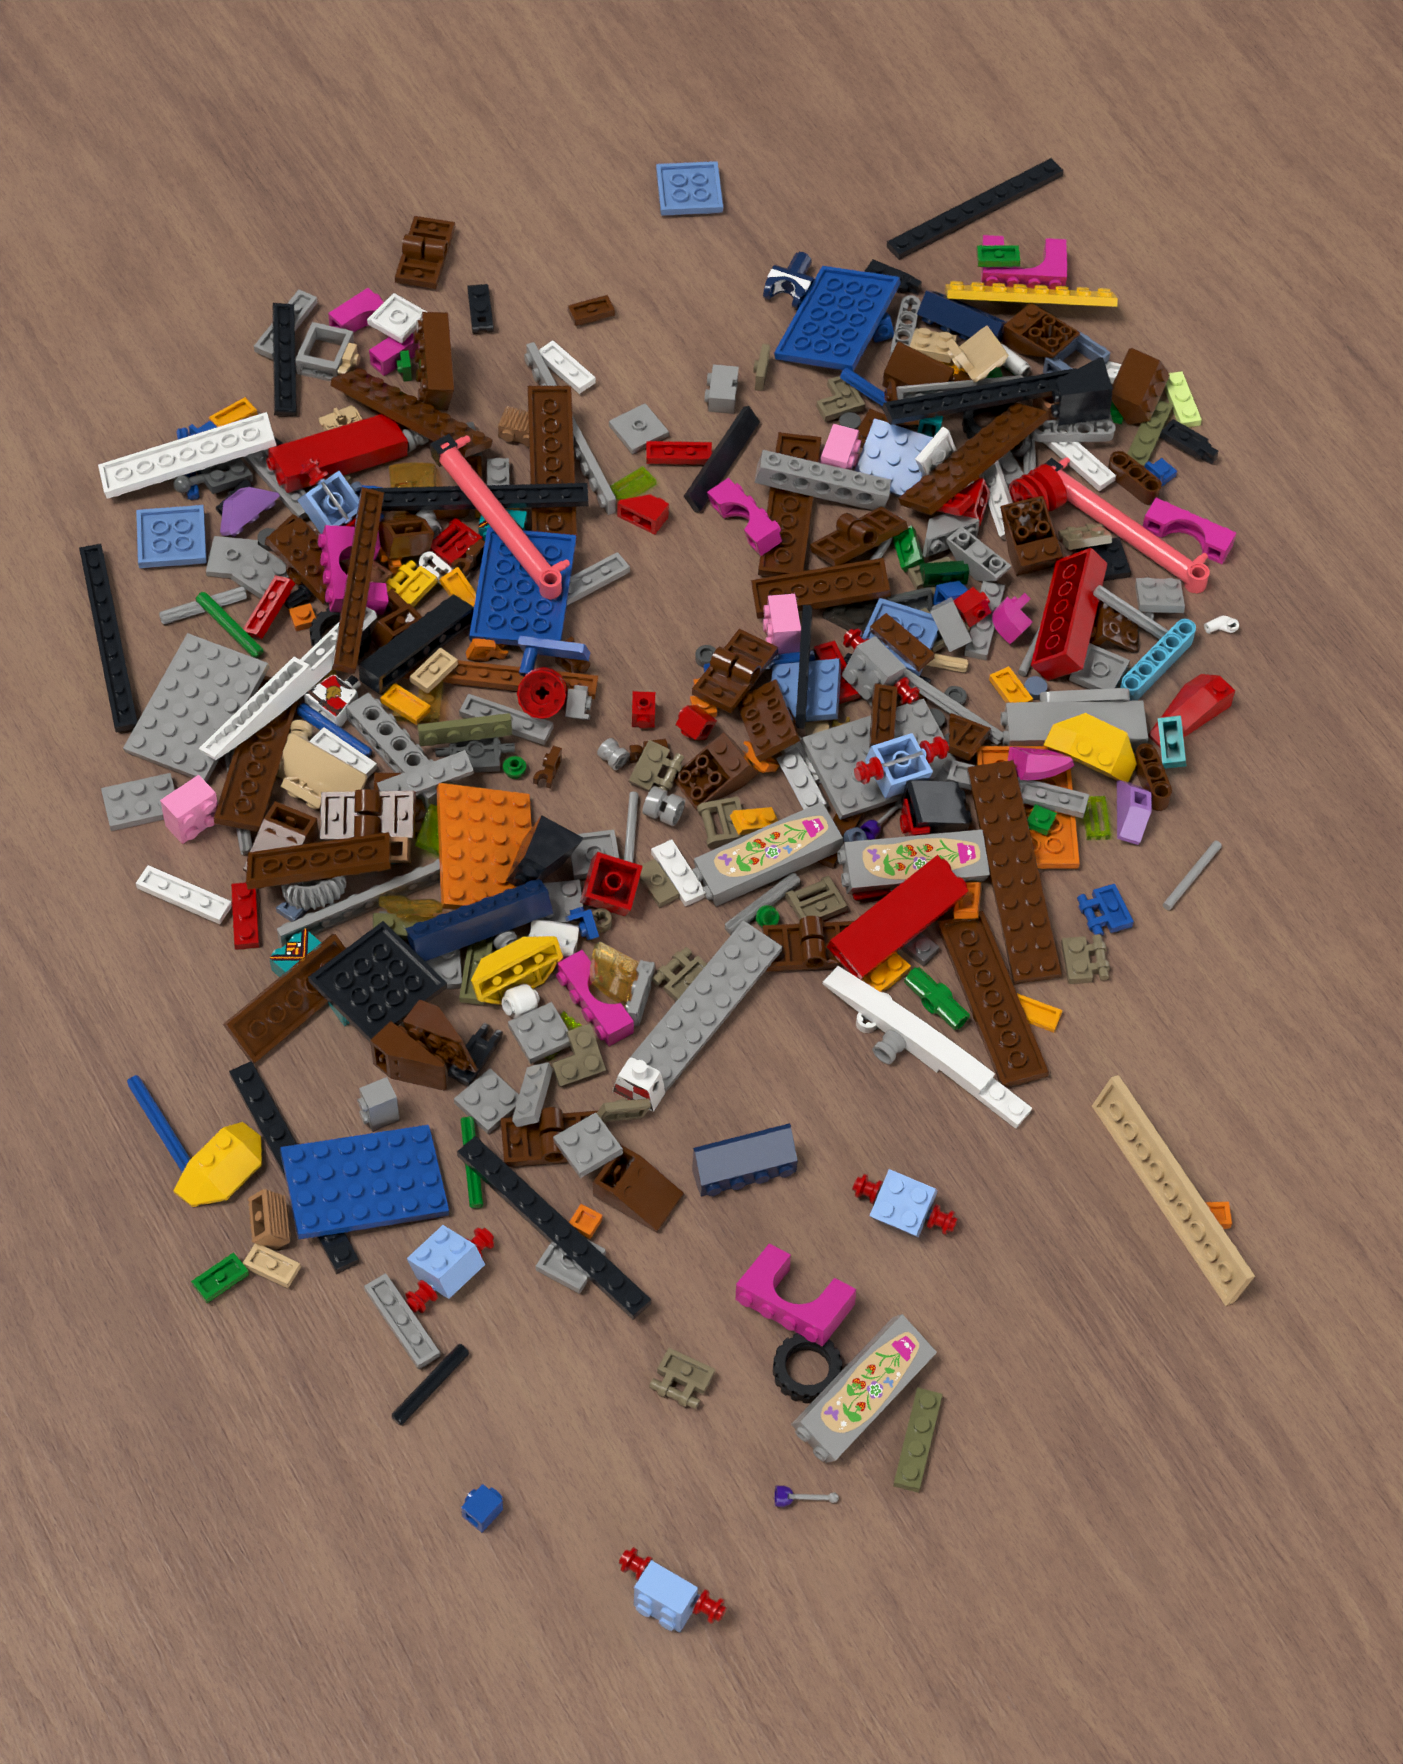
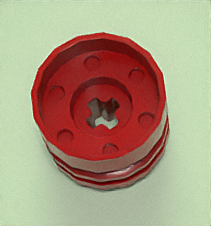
(1040, 482)
(532, 702)

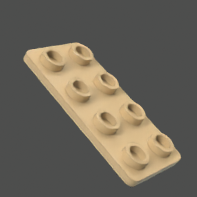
(978, 354)
(311, 770)

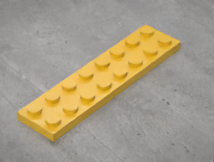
(1039, 294)

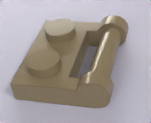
(724, 809)
(823, 905)

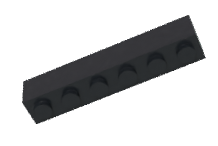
(415, 644)

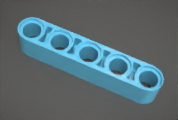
(1159, 658)

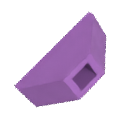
(244, 507)
(1132, 811)

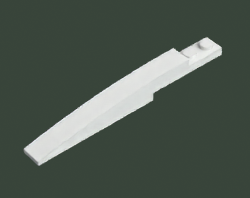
(277, 694)
(929, 1045)

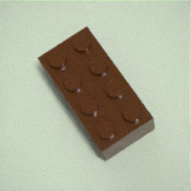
(434, 360)

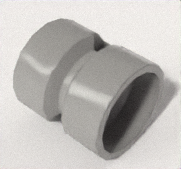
(656, 802)

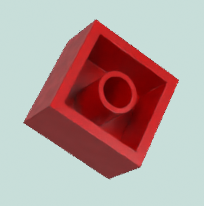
(611, 884)

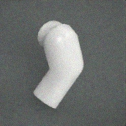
(1222, 623)

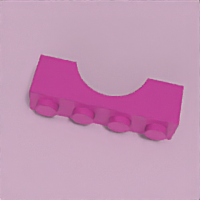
(730, 501)
(1166, 519)
(609, 1020)

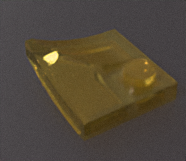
(413, 475)
(613, 972)

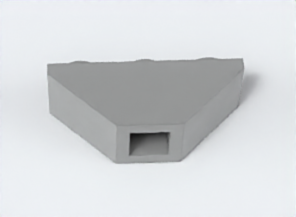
(944, 526)
(982, 561)

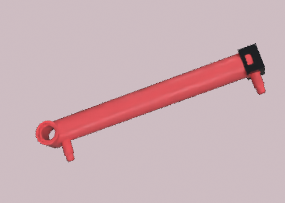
(446, 454)
(1192, 573)

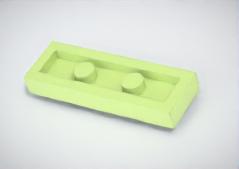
(1182, 400)

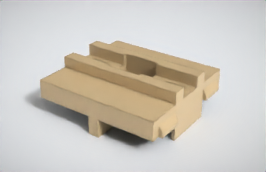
(340, 418)

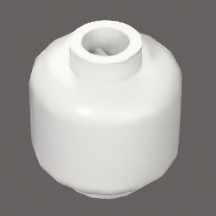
(520, 1000)

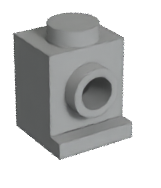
(578, 702)

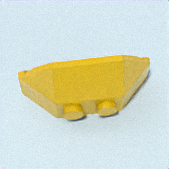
(1094, 745)
(518, 963)
(221, 1166)

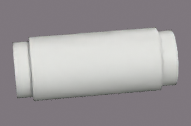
(1016, 364)

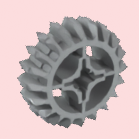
(314, 893)

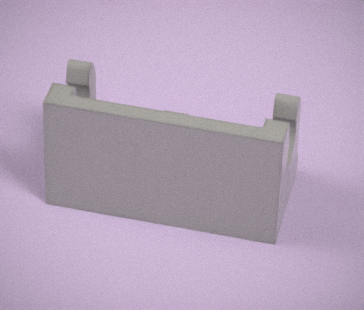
(950, 624)

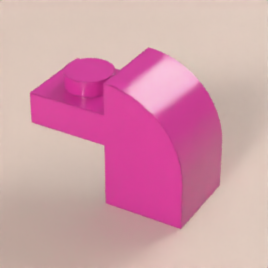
(1009, 619)

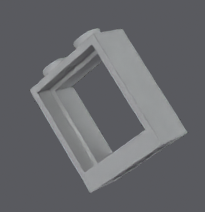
(309, 365)

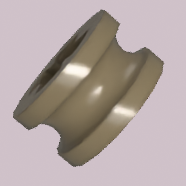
(598, 913)

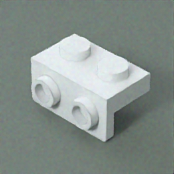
(566, 934)

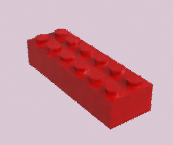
(1068, 615)

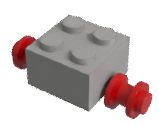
(875, 664)

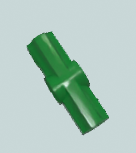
(936, 998)

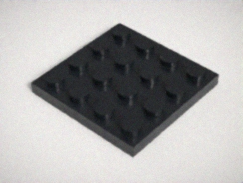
(377, 981)

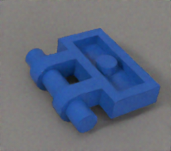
(1111, 906)

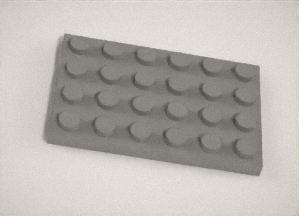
(191, 703)
(841, 747)

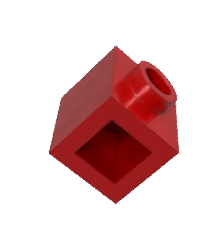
(972, 606)
(643, 709)
(695, 722)

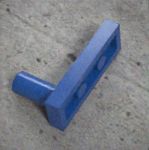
(533, 646)

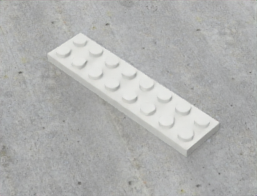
(186, 455)

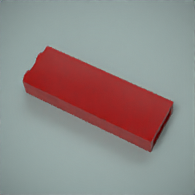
(338, 449)
(898, 918)

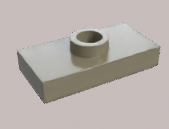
(761, 367)
(658, 883)
(624, 1110)

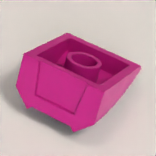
(1038, 763)

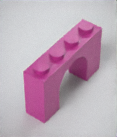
(1050, 272)
(354, 315)
(336, 547)
(812, 1320)

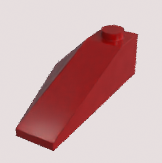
(1197, 703)

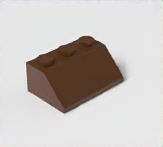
(914, 368)
(1138, 386)

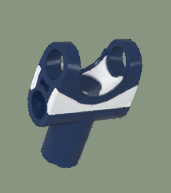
(790, 279)

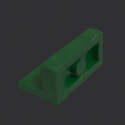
(943, 572)

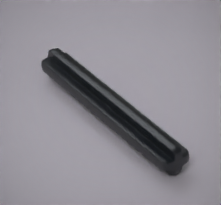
(430, 1384)

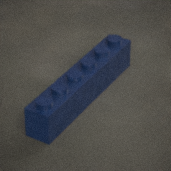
(480, 920)

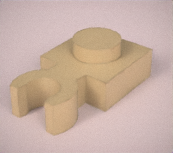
(350, 359)

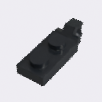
(908, 282)
(1189, 441)

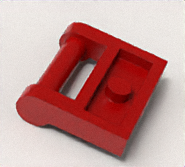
(457, 545)

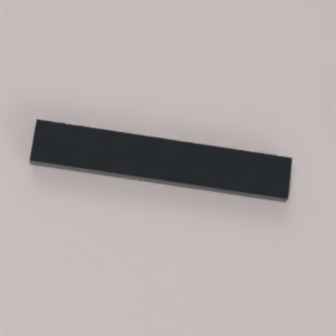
(284, 359)
(722, 458)
(804, 667)

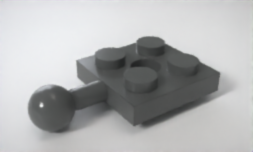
(215, 478)

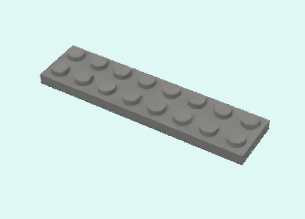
(707, 1002)

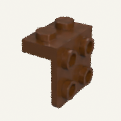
(1114, 627)

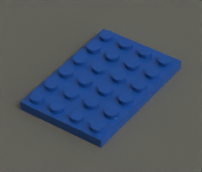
(837, 318)
(510, 600)
(364, 1181)

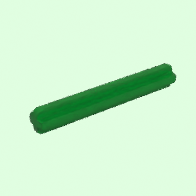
(229, 625)
(473, 1179)

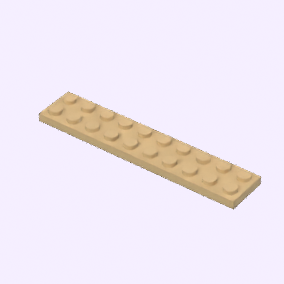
(1173, 1191)

